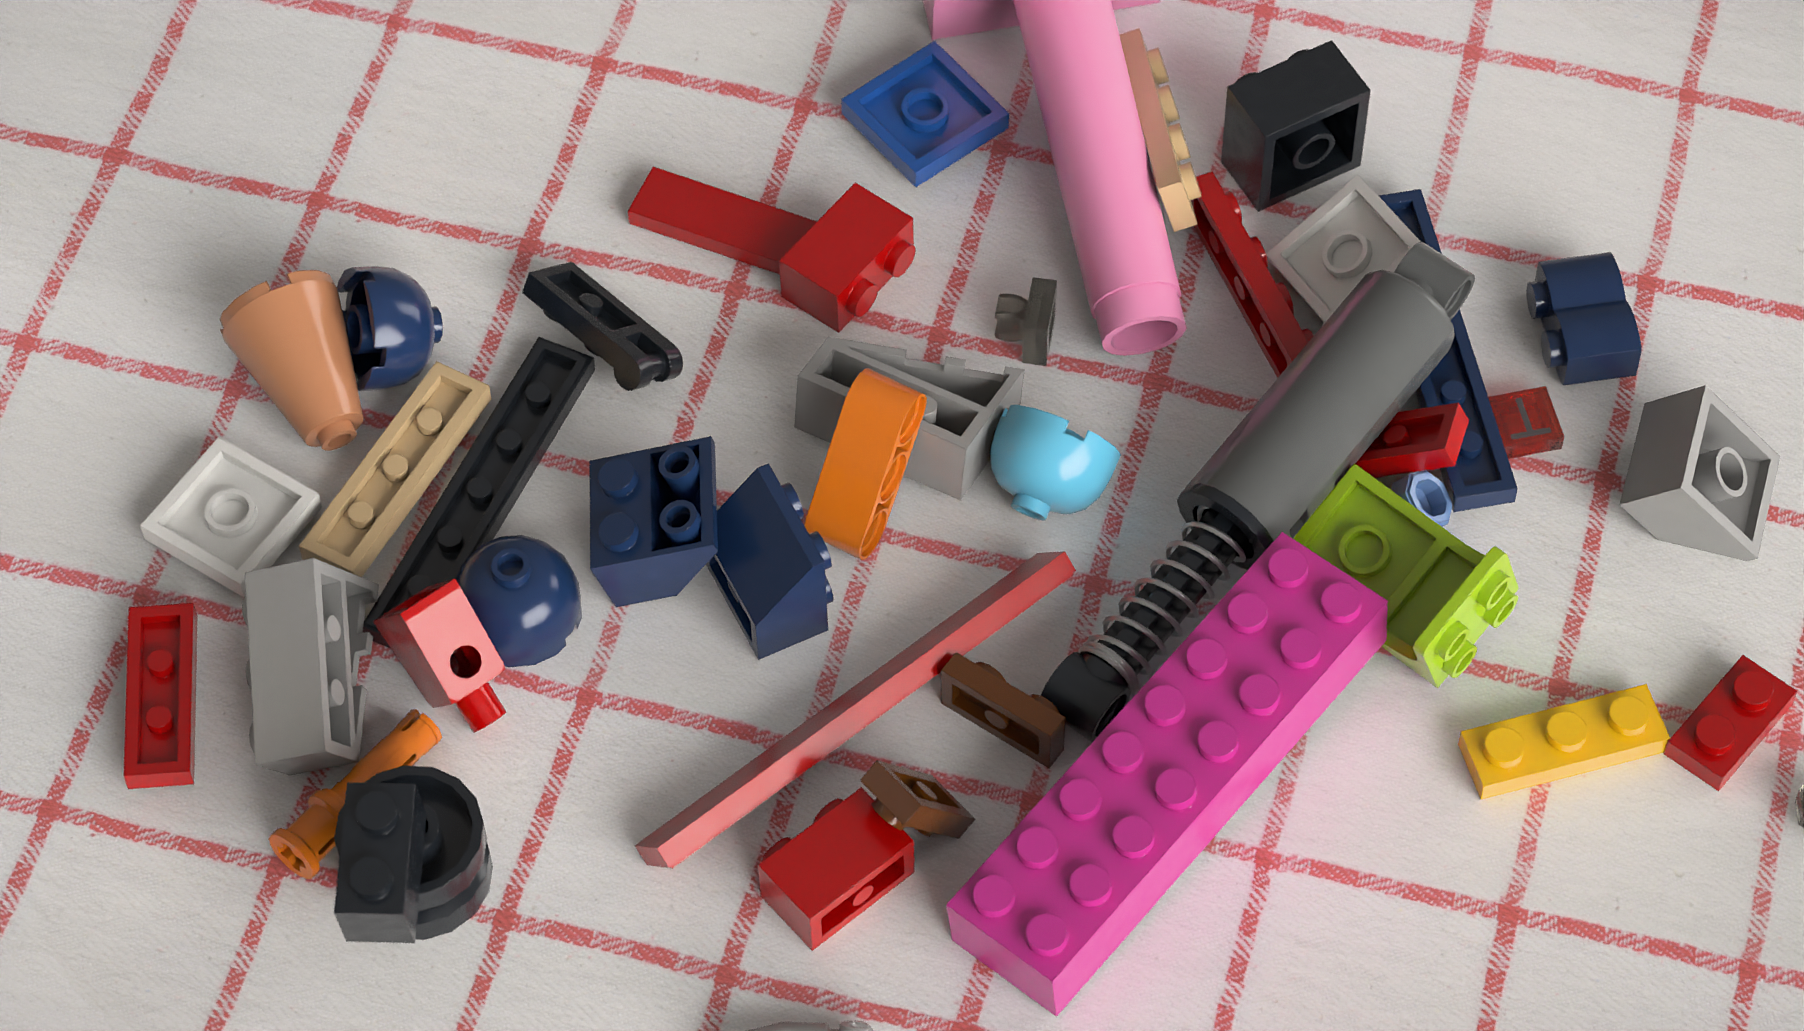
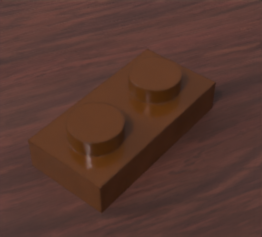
(1001, 709)
(915, 801)

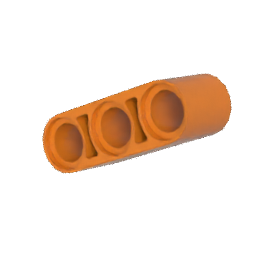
(865, 463)

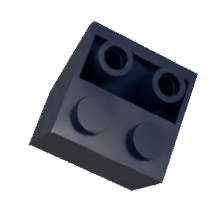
(652, 519)
(771, 565)

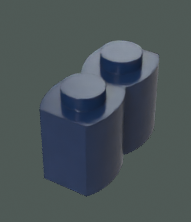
(1585, 319)

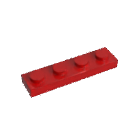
(1245, 272)

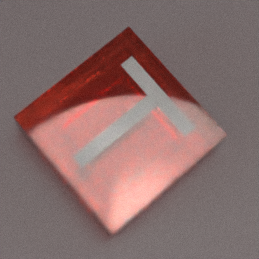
(1527, 422)

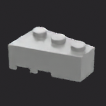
(305, 664)

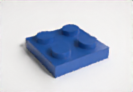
(925, 113)

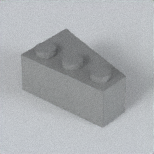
(958, 414)

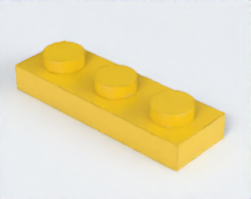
(1563, 741)

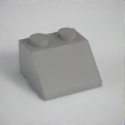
(1700, 475)

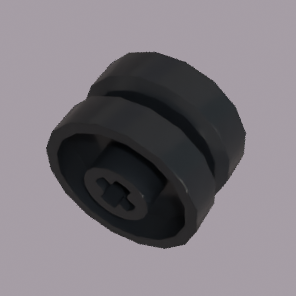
(455, 849)

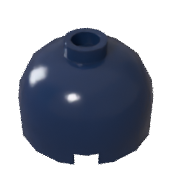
(388, 326)
(522, 597)

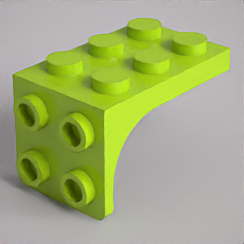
(1434, 583)

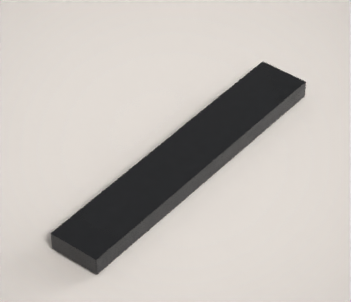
(490, 473)

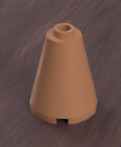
(299, 355)

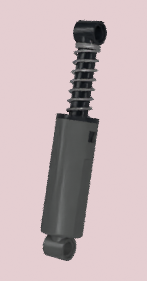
(1275, 469)

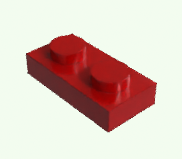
(1417, 441)
(1730, 722)

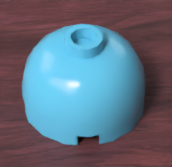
(1049, 464)

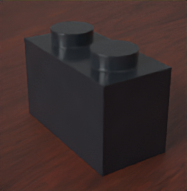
(380, 862)

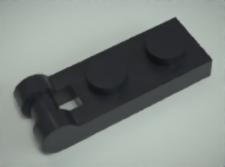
(604, 325)

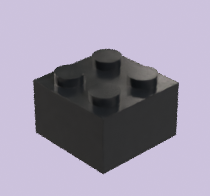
(1294, 125)

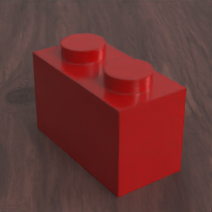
(847, 258)
(835, 868)

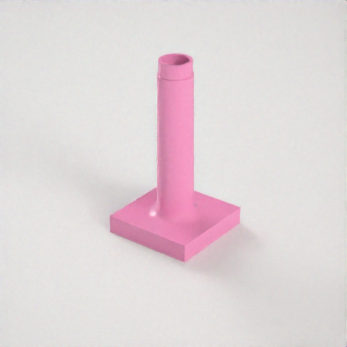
(1096, 157)

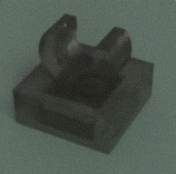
(1029, 320)

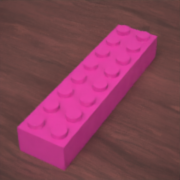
(1167, 773)

